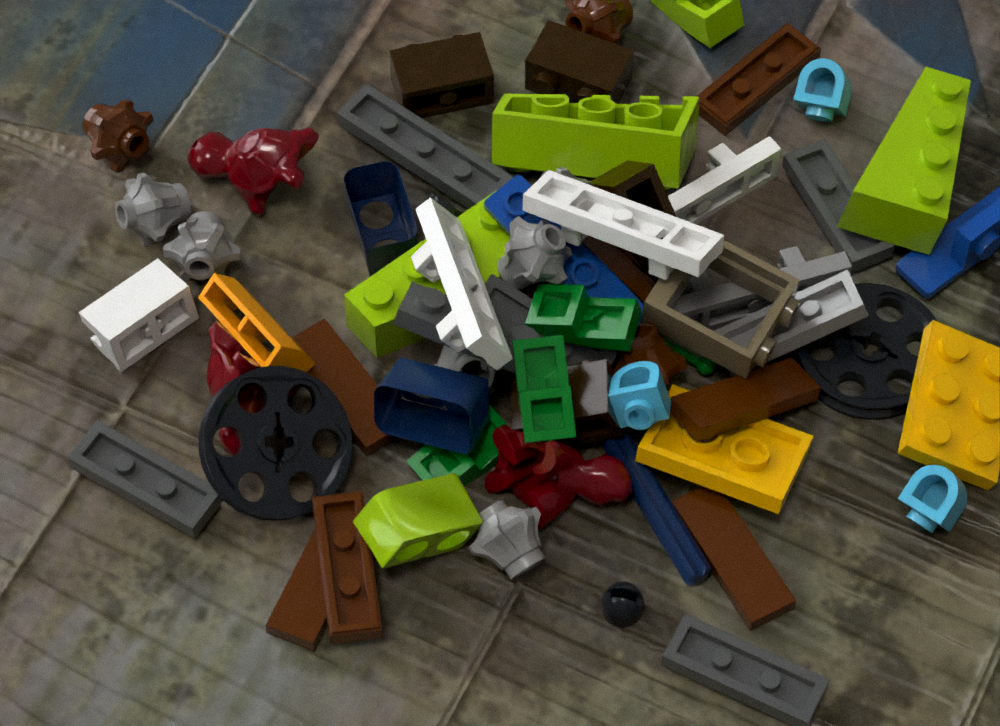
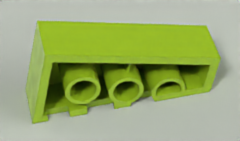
(594, 134)
(912, 173)
(375, 301)

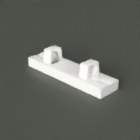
(727, 180)
(623, 223)
(450, 258)

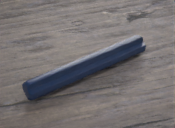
(660, 512)

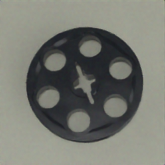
(871, 371)
(295, 428)

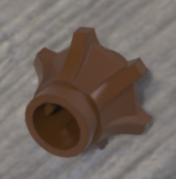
(600, 17)
(117, 132)
(652, 347)

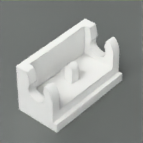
(140, 314)

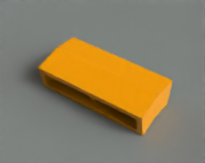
(223, 296)

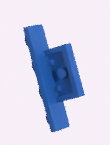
(958, 248)
(583, 265)

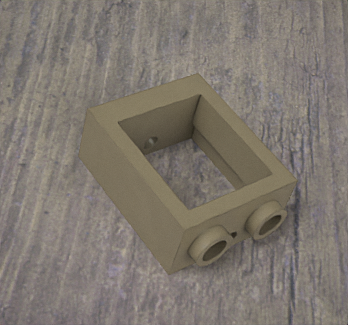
(746, 271)

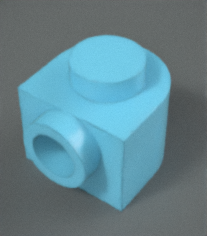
(823, 90)
(639, 395)
(934, 497)

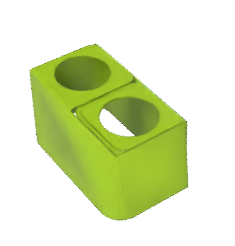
(418, 520)

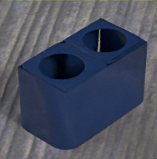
(382, 184)
(449, 429)

